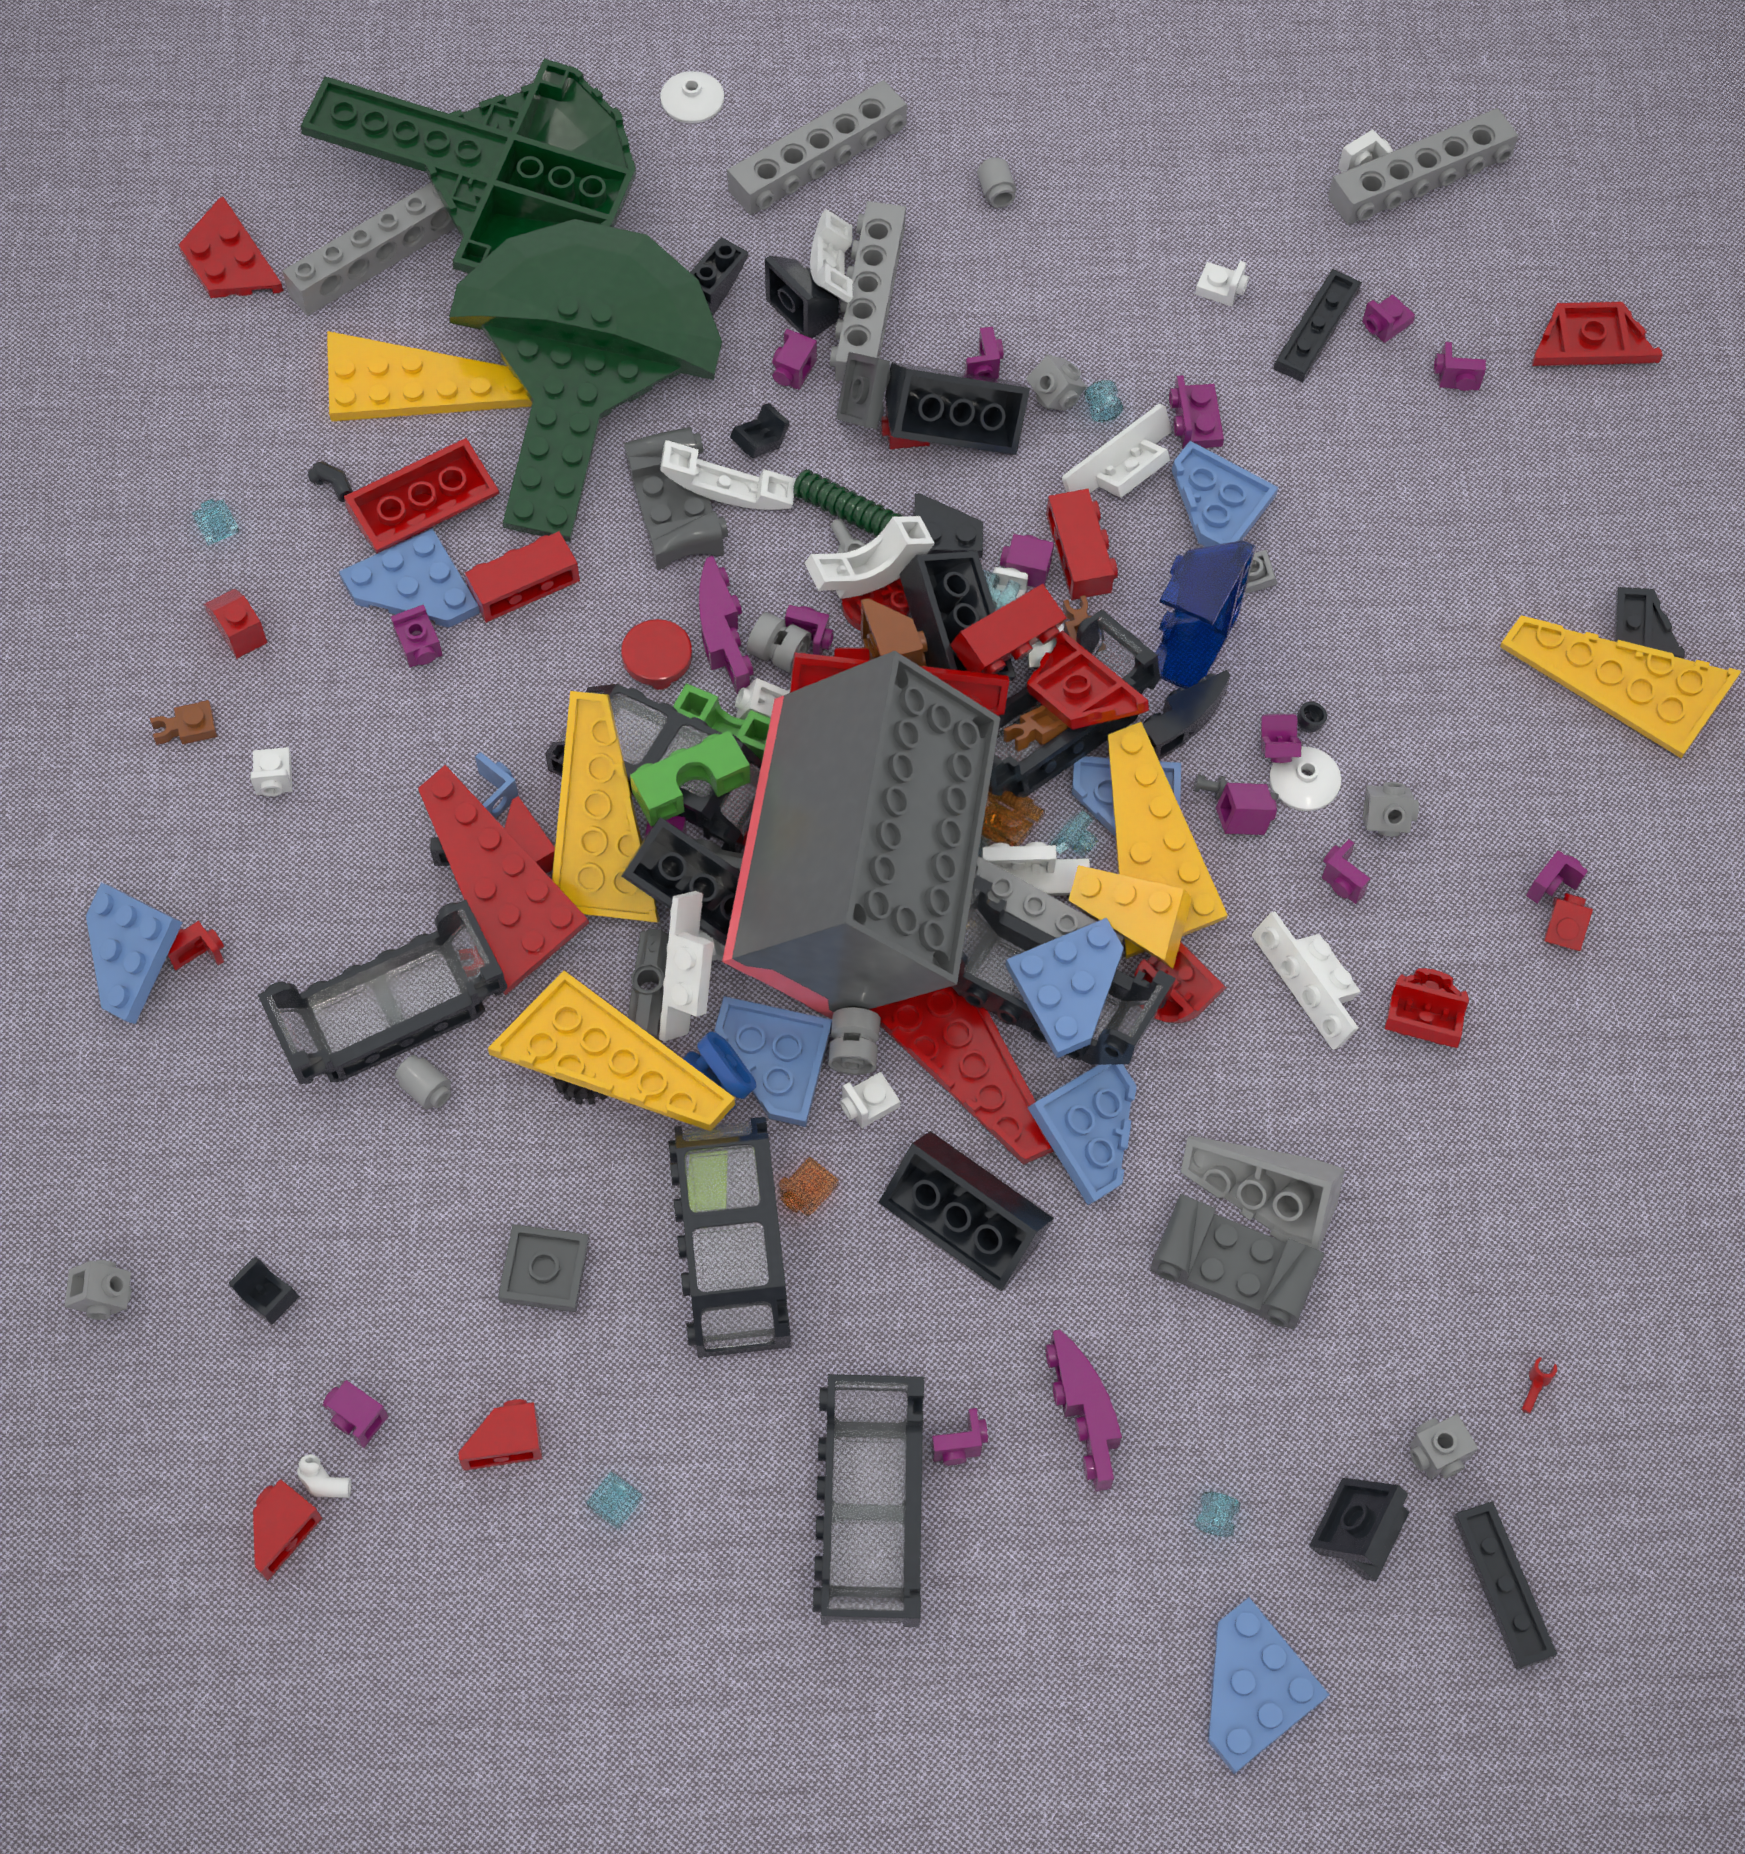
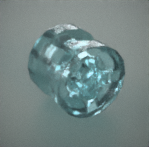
(1103, 400)
(1217, 1514)

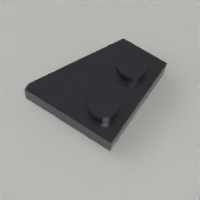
(948, 527)
(1643, 622)

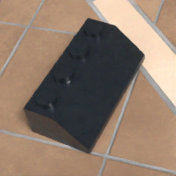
(955, 408)
(944, 598)
(676, 864)
(965, 1210)

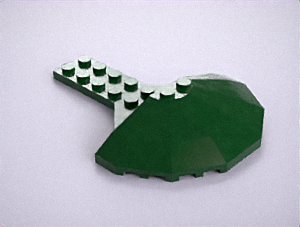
(500, 166)
(584, 327)

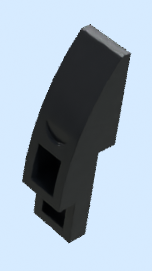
(719, 271)
(1185, 713)

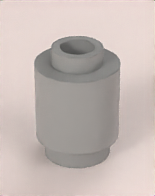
(997, 182)
(423, 1082)

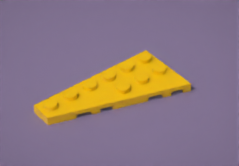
(395, 380)
(1636, 684)
(597, 817)
(1152, 831)
(595, 1046)

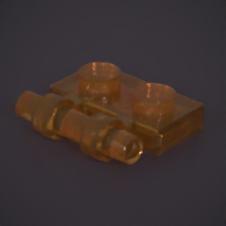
(1006, 825)

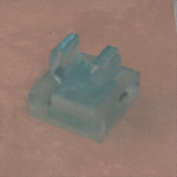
(215, 521)
(1075, 835)
(614, 1500)

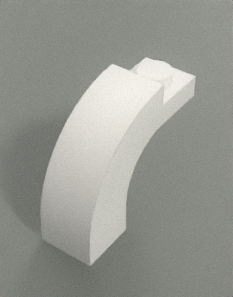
(873, 564)

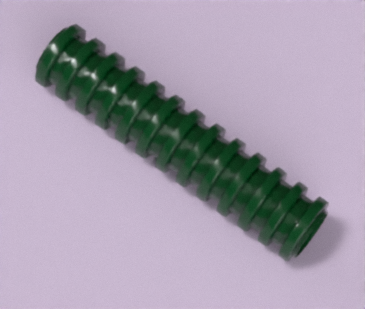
(842, 502)

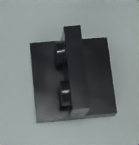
(1362, 1525)

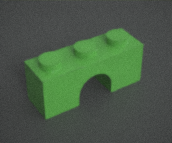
(705, 706)
(714, 760)

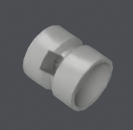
(777, 642)
(854, 1041)

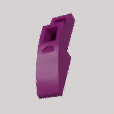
(720, 625)
(1084, 1394)

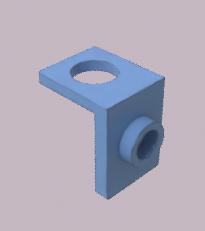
(501, 778)

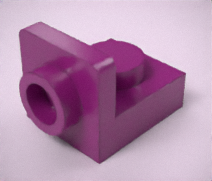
(1387, 318)
(1558, 870)

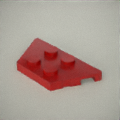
(226, 255)
(1594, 336)
(1082, 687)

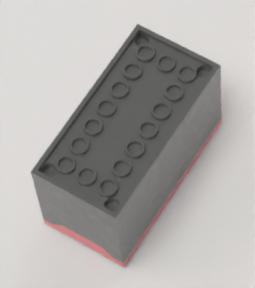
(864, 838)

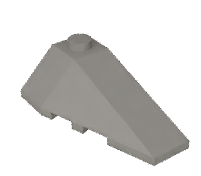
(1277, 1189)

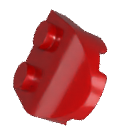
(1193, 988)
(1427, 1007)

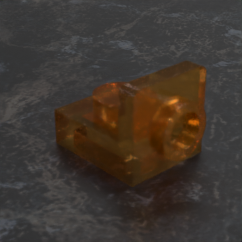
(807, 1187)

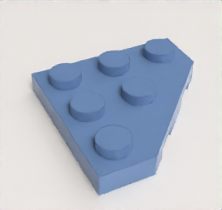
(1219, 495)
(412, 576)
(1094, 787)
(127, 949)
(1068, 983)
(780, 1052)
(1090, 1127)
(1256, 1687)

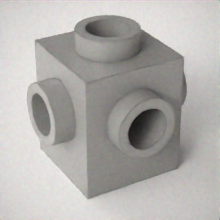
(1056, 383)
(1389, 809)
(98, 1289)
(1442, 1447)

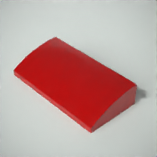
(420, 495)

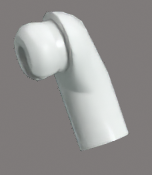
(319, 1482)

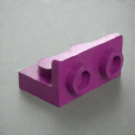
(1196, 413)

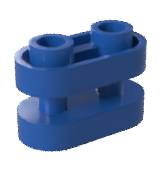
(722, 1066)

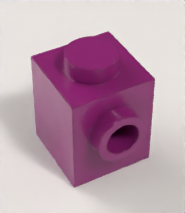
(1029, 556)
(1246, 808)

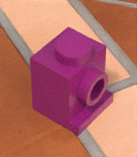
(794, 359)
(416, 636)
(355, 1412)

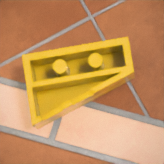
(1138, 909)

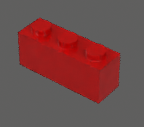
(1081, 543)
(522, 576)
(1009, 632)

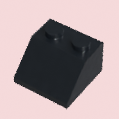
(798, 297)

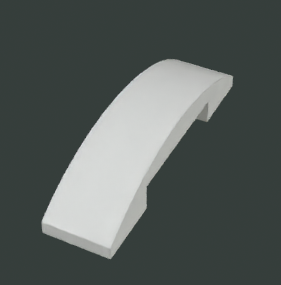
(828, 255)
(724, 484)

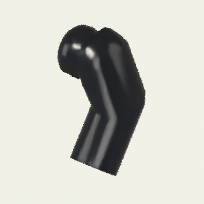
(325, 472)

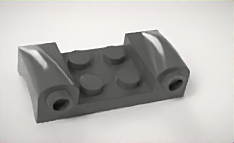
(673, 516)
(1236, 1263)

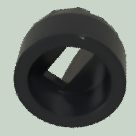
(1314, 719)

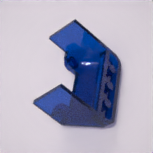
(1206, 602)

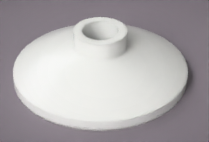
(692, 97)
(1304, 791)

